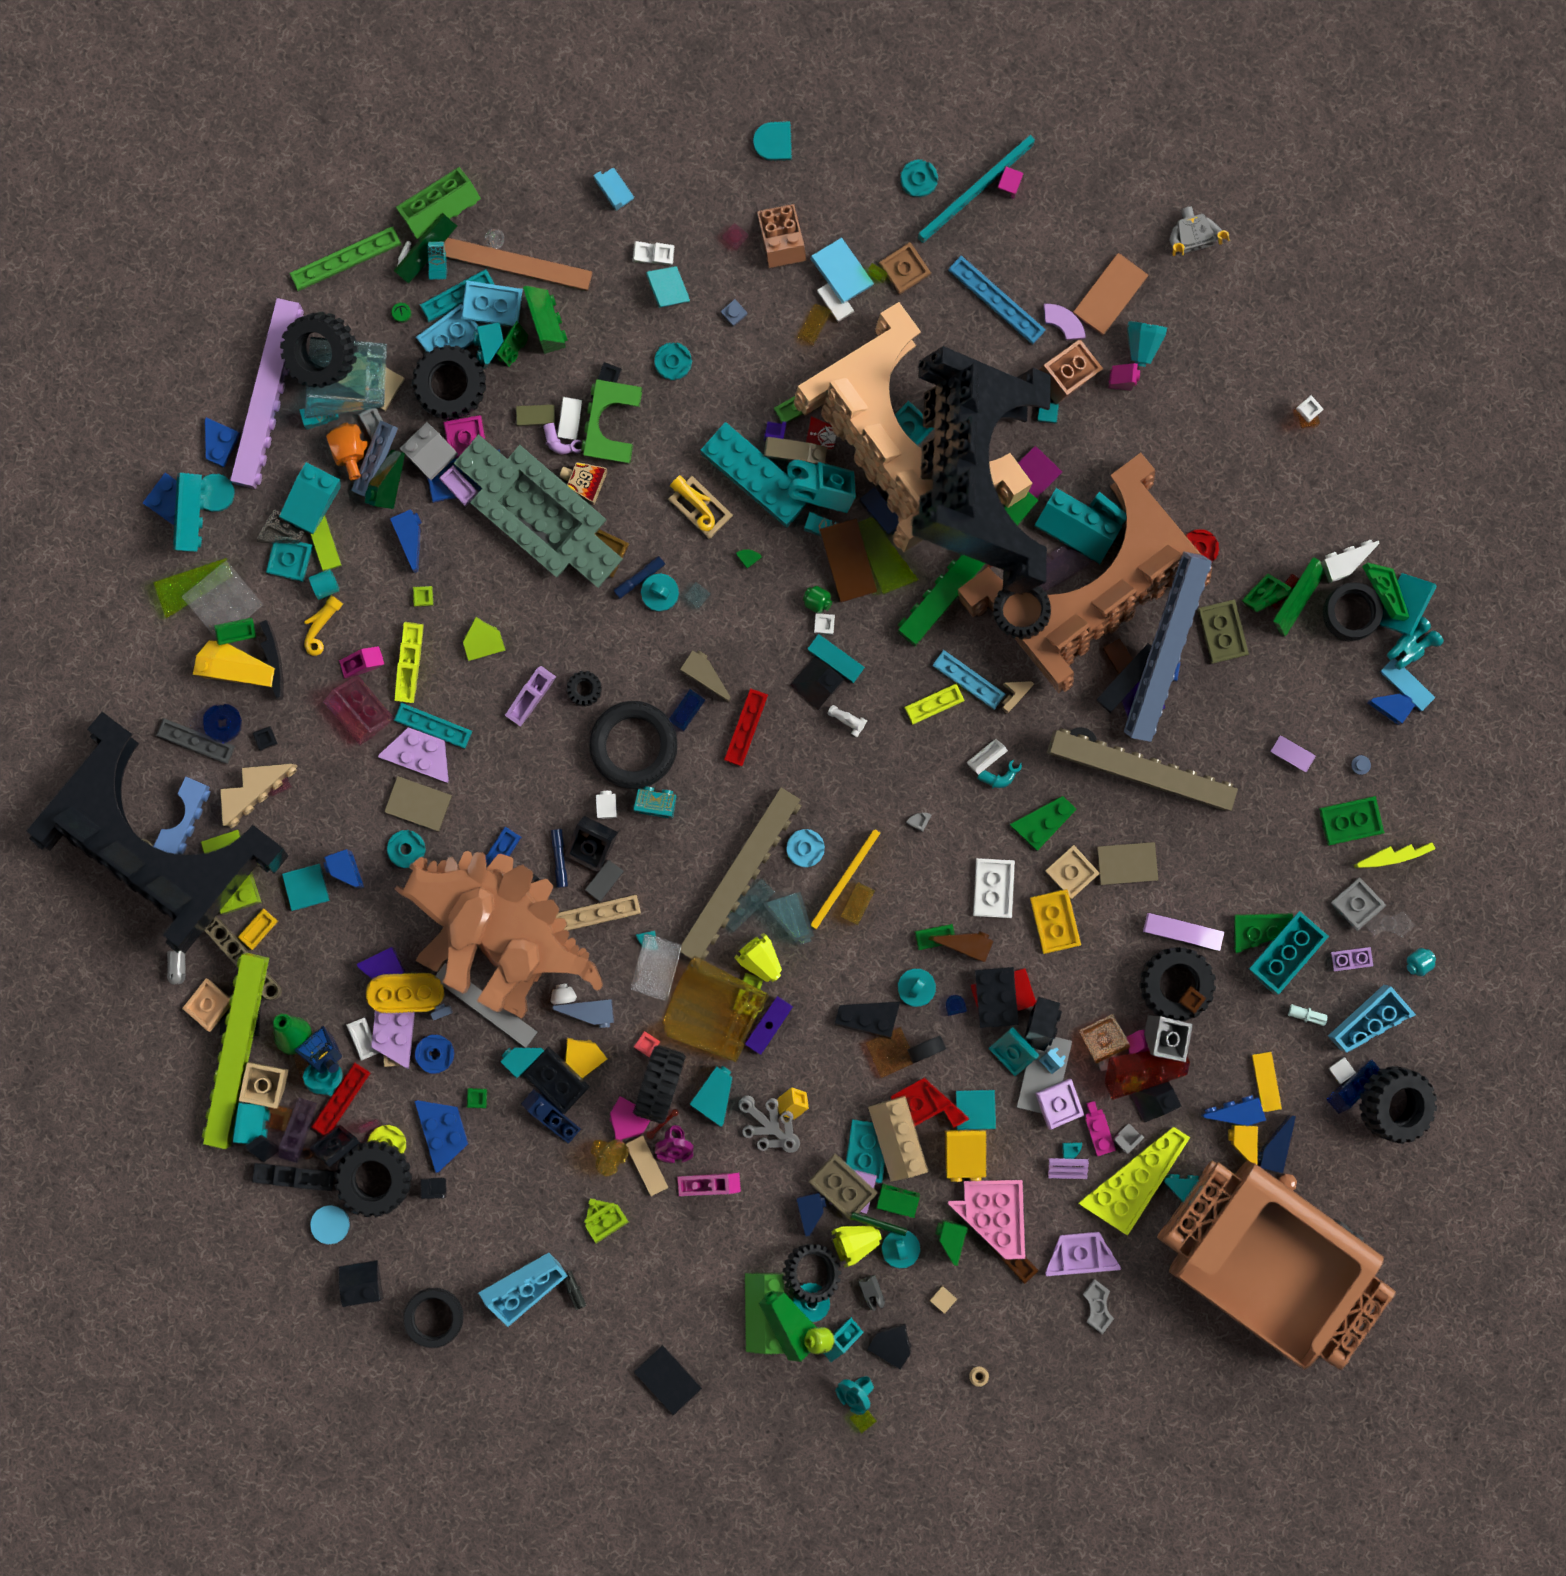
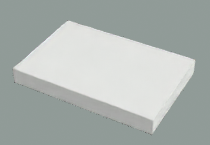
(993, 888)

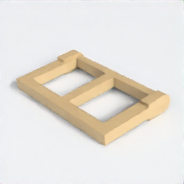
(691, 516)

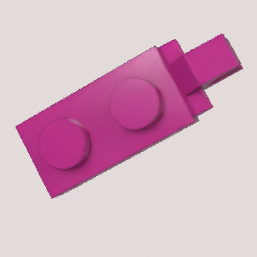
(1099, 1130)

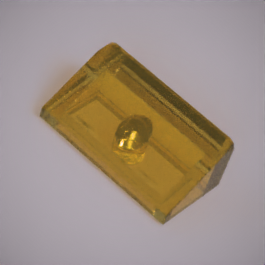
(814, 324)

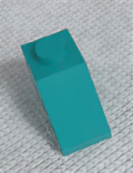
(520, 1059)
(843, 1339)

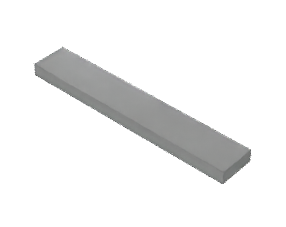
(504, 1019)

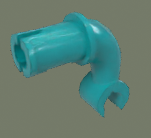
(999, 781)

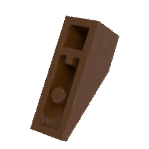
(969, 944)

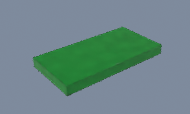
(1299, 596)

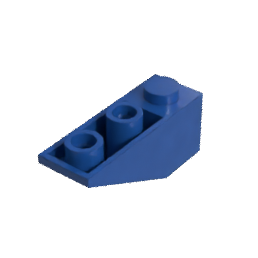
(1242, 1113)

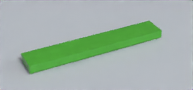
(345, 258)

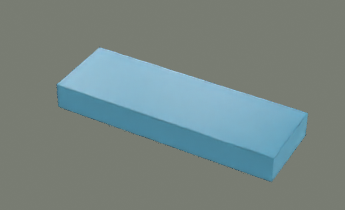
(1408, 685)

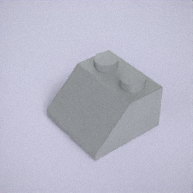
(428, 451)

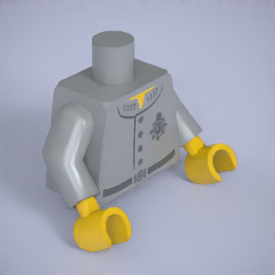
(1195, 233)

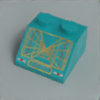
(655, 803)

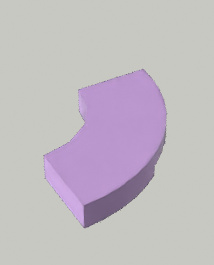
(1065, 321)

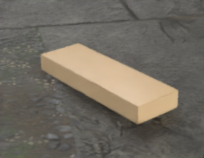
(646, 1165)

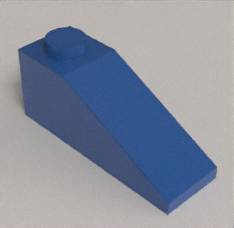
(409, 533)

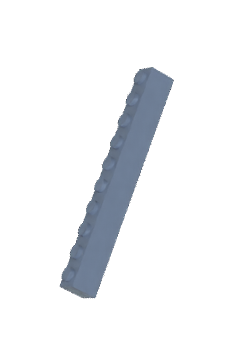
(1167, 646)

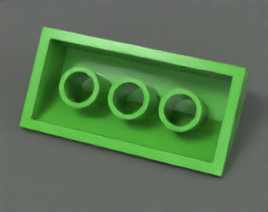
(446, 196)
(759, 1333)

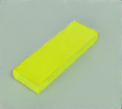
(934, 704)

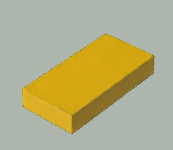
(258, 929)

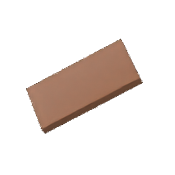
(1110, 294)

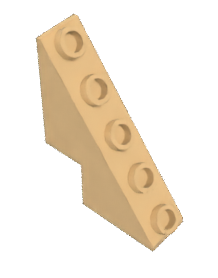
(255, 789)

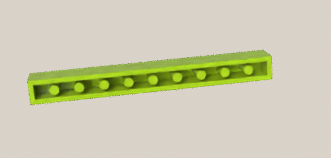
(236, 1050)

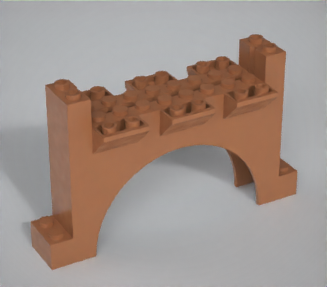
(1137, 575)

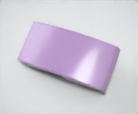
(1293, 753)
(1352, 959)

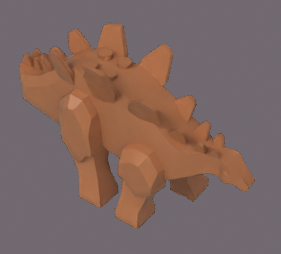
(503, 918)

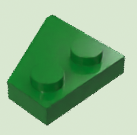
(1266, 593)

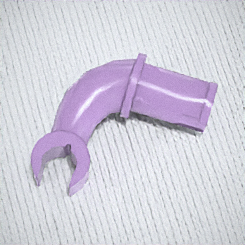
(554, 443)

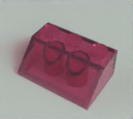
(358, 709)

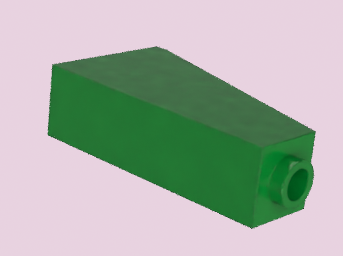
(787, 1323)

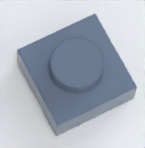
(734, 312)
(441, 1011)

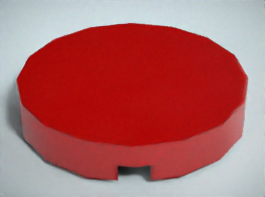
(1202, 538)

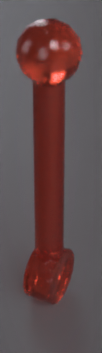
(651, 1134)

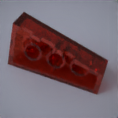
(1141, 1071)

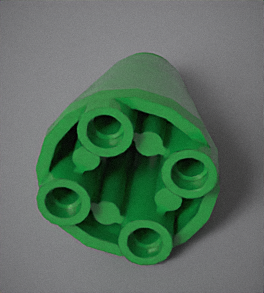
(290, 1032)

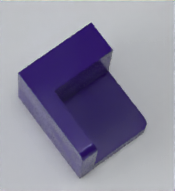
(775, 430)

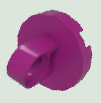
(674, 1148)

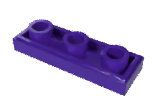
(761, 1035)

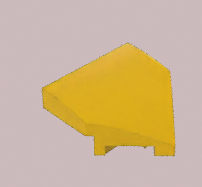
(583, 1056)

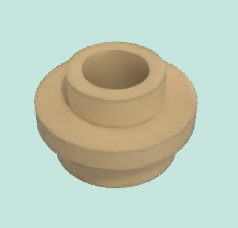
(981, 1382)

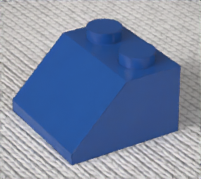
(344, 867)

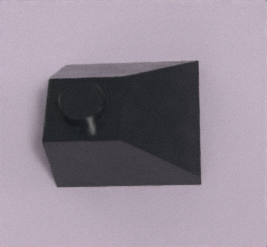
(817, 682)
(1156, 1101)

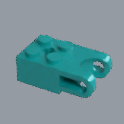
(822, 485)

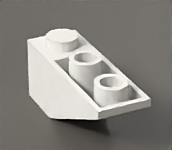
(1343, 564)

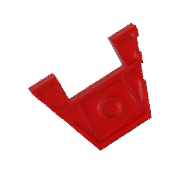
(926, 1101)

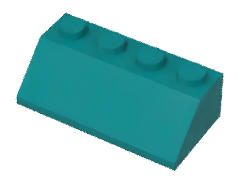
(188, 511)
(1078, 526)
(1288, 953)

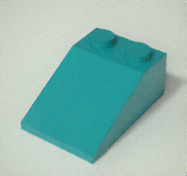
(310, 498)

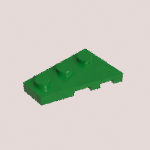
(1388, 590)
(1044, 822)
(1258, 928)

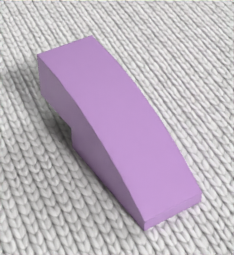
(530, 695)

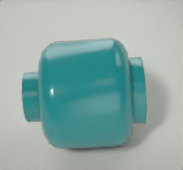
(1421, 962)

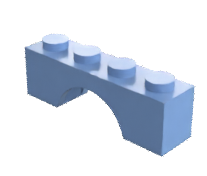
(193, 796)

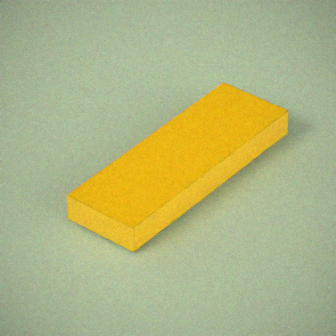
(1266, 1081)

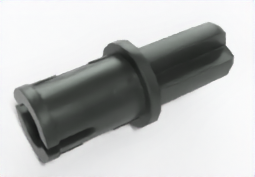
(574, 1291)

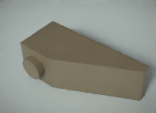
(794, 450)
(701, 671)

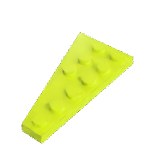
(1130, 1189)

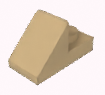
(1019, 689)

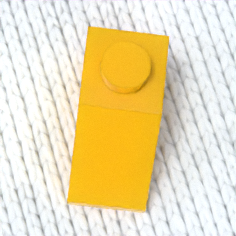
(1245, 1141)

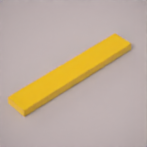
(845, 878)

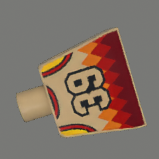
(585, 480)

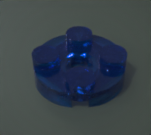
(224, 733)

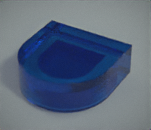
(955, 1004)

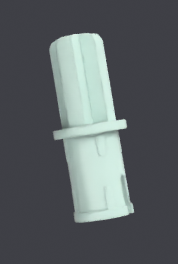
(1307, 1015)

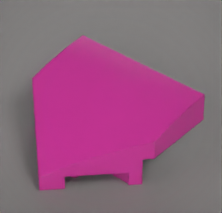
(625, 1122)

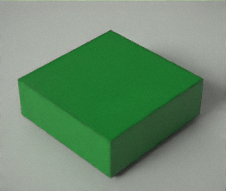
(476, 1098)

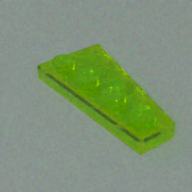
(887, 564)
(174, 587)

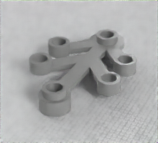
(771, 1126)

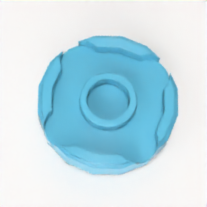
(805, 848)
(330, 1224)

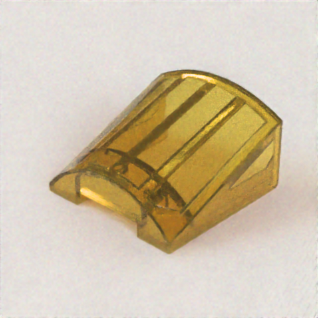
(712, 1010)

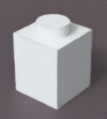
(606, 805)

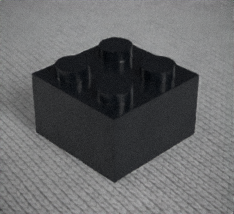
(1042, 1023)

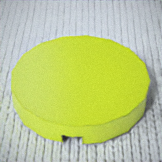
(389, 1134)

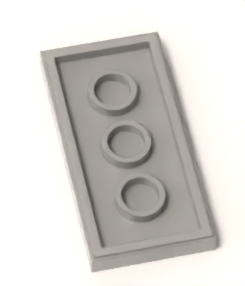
(1039, 1078)

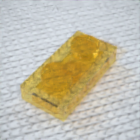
(857, 903)

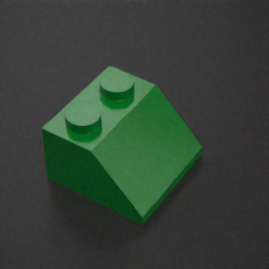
(951, 1238)

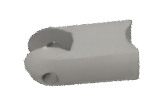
(176, 967)

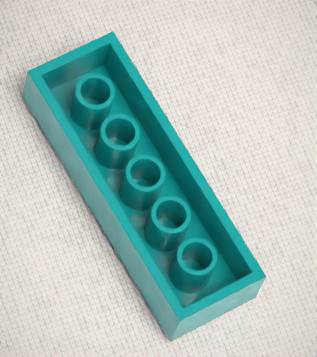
(753, 473)

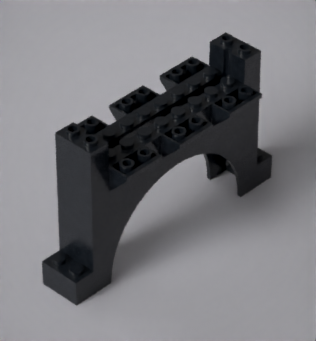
(963, 503)
(181, 886)

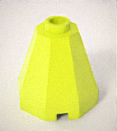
(760, 959)
(855, 1242)

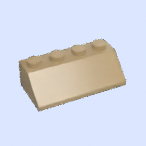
(898, 1139)

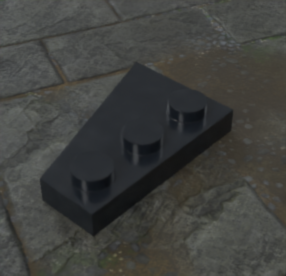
(869, 1018)

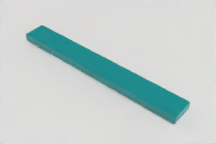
(976, 189)

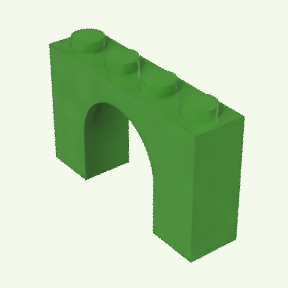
(605, 395)

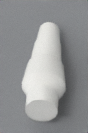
(406, 249)

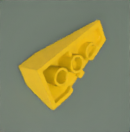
(231, 665)

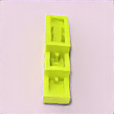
(409, 662)
(1389, 857)

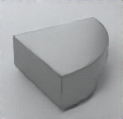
(919, 820)

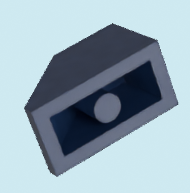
(810, 1210)

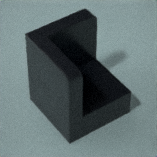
(433, 1188)

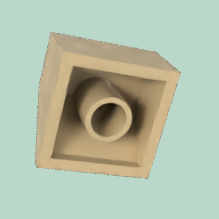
(263, 1084)

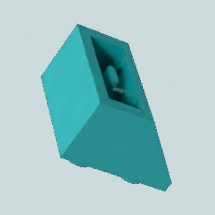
(488, 340)

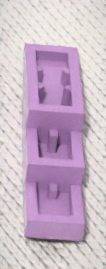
(1183, 931)

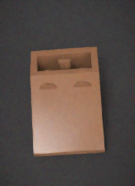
(781, 236)

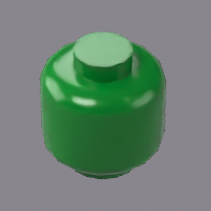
(817, 599)

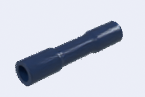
(648, 570)
(560, 871)

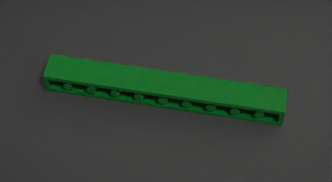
(946, 590)

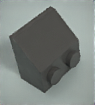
(1168, 1037)

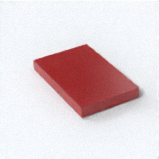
(1024, 992)

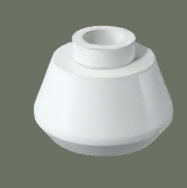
(563, 994)

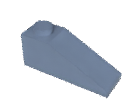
(592, 1012)

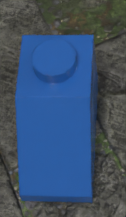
(1394, 707)

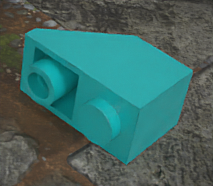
(1181, 1187)

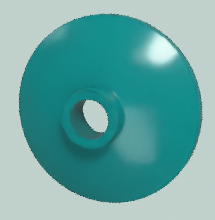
(817, 1310)

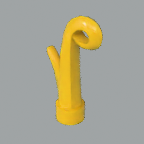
(695, 498)
(319, 620)

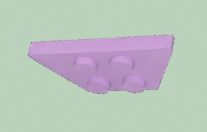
(418, 753)
(394, 1036)
(1081, 1254)

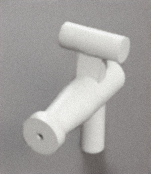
(848, 719)

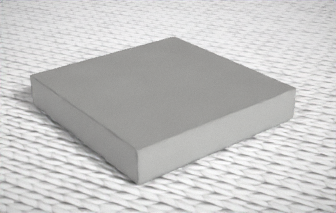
(1358, 904)

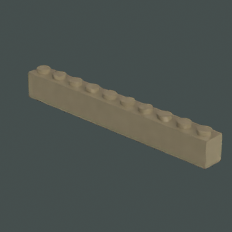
(1141, 770)
(740, 874)

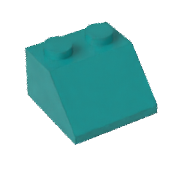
(250, 1122)

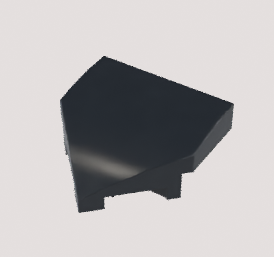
(892, 1345)

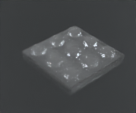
(222, 598)

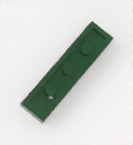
(418, 256)

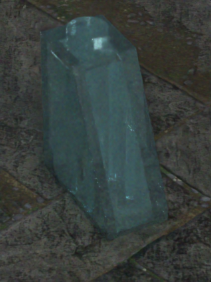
(792, 917)

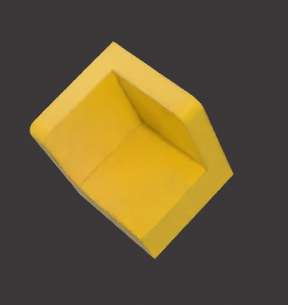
(793, 1101)

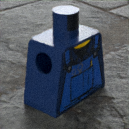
(321, 1051)

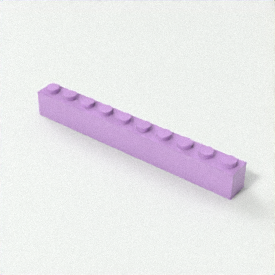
(264, 399)

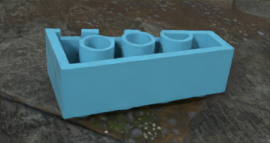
(1372, 1018)
(523, 1288)

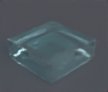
(697, 595)

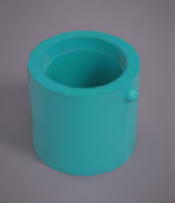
(324, 584)

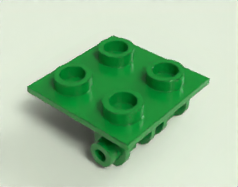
(513, 342)

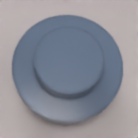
(1361, 765)

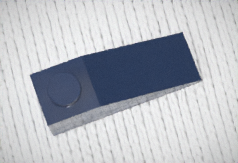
(1275, 1150)

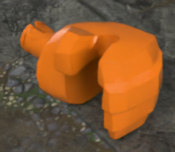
(347, 447)

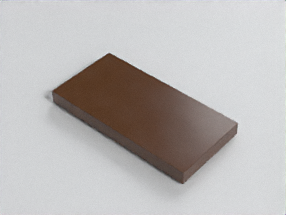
(848, 560)

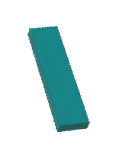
(452, 297)
(433, 725)

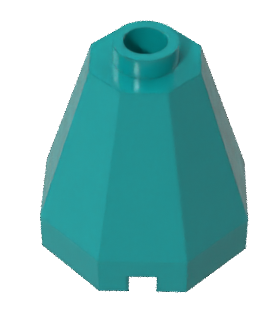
(1144, 341)

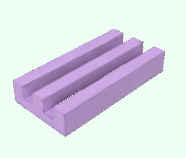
(1068, 1171)

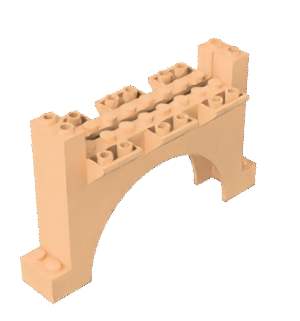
(861, 412)

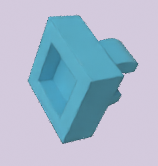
(1052, 1060)

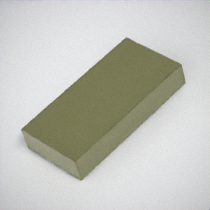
(535, 415)

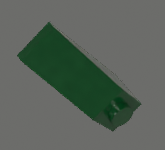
(384, 484)

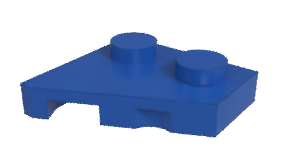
(219, 442)

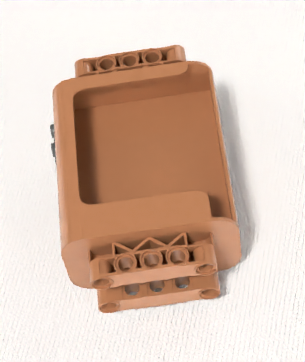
(1276, 1264)

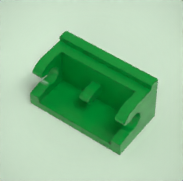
(898, 1200)

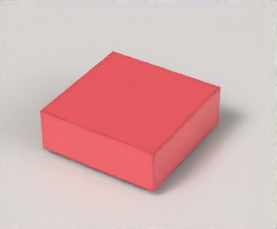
(646, 1044)

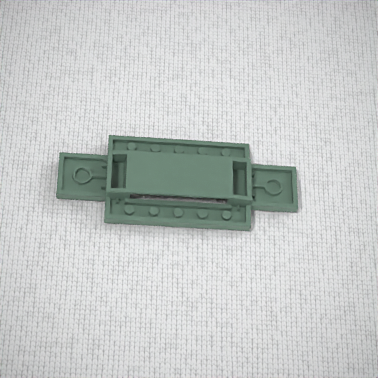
(543, 501)

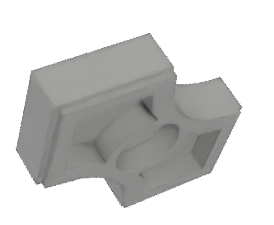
(1097, 1298)

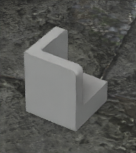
(1128, 1138)

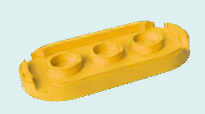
(404, 992)

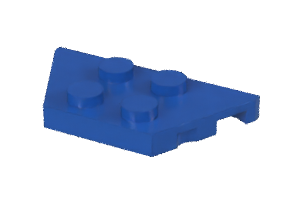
(442, 1131)

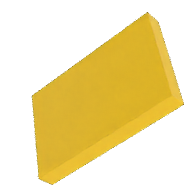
(1055, 921)

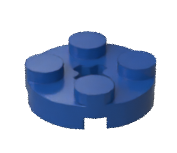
(426, 1061)

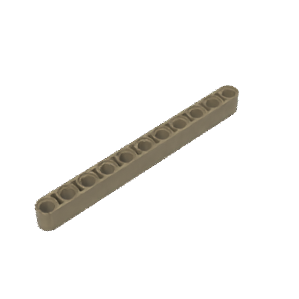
(226, 941)

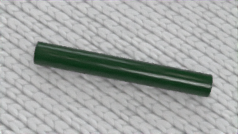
(878, 1224)

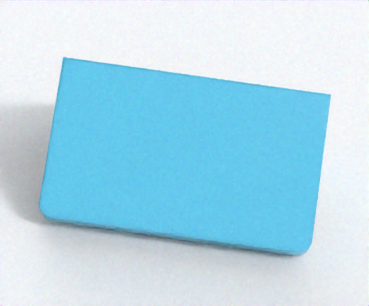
(613, 188)

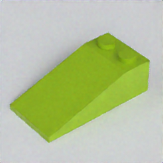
(247, 893)

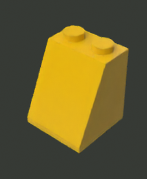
(965, 1154)

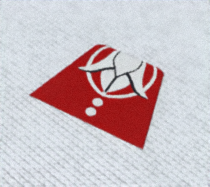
(820, 433)

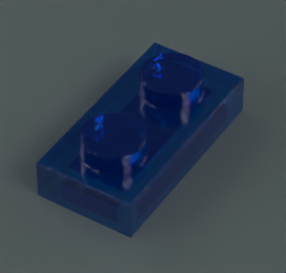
(687, 710)

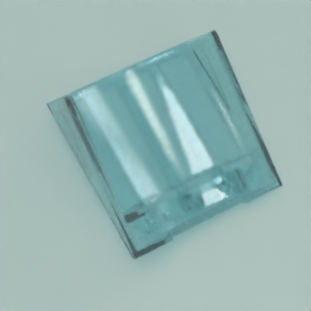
(358, 391)

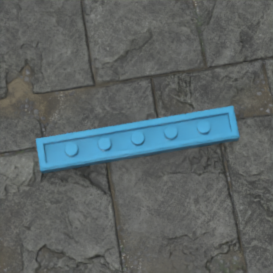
(996, 300)

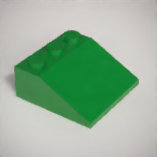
(545, 319)

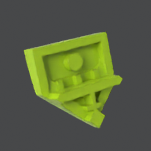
(482, 640)
(603, 1219)

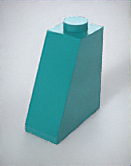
(714, 1095)

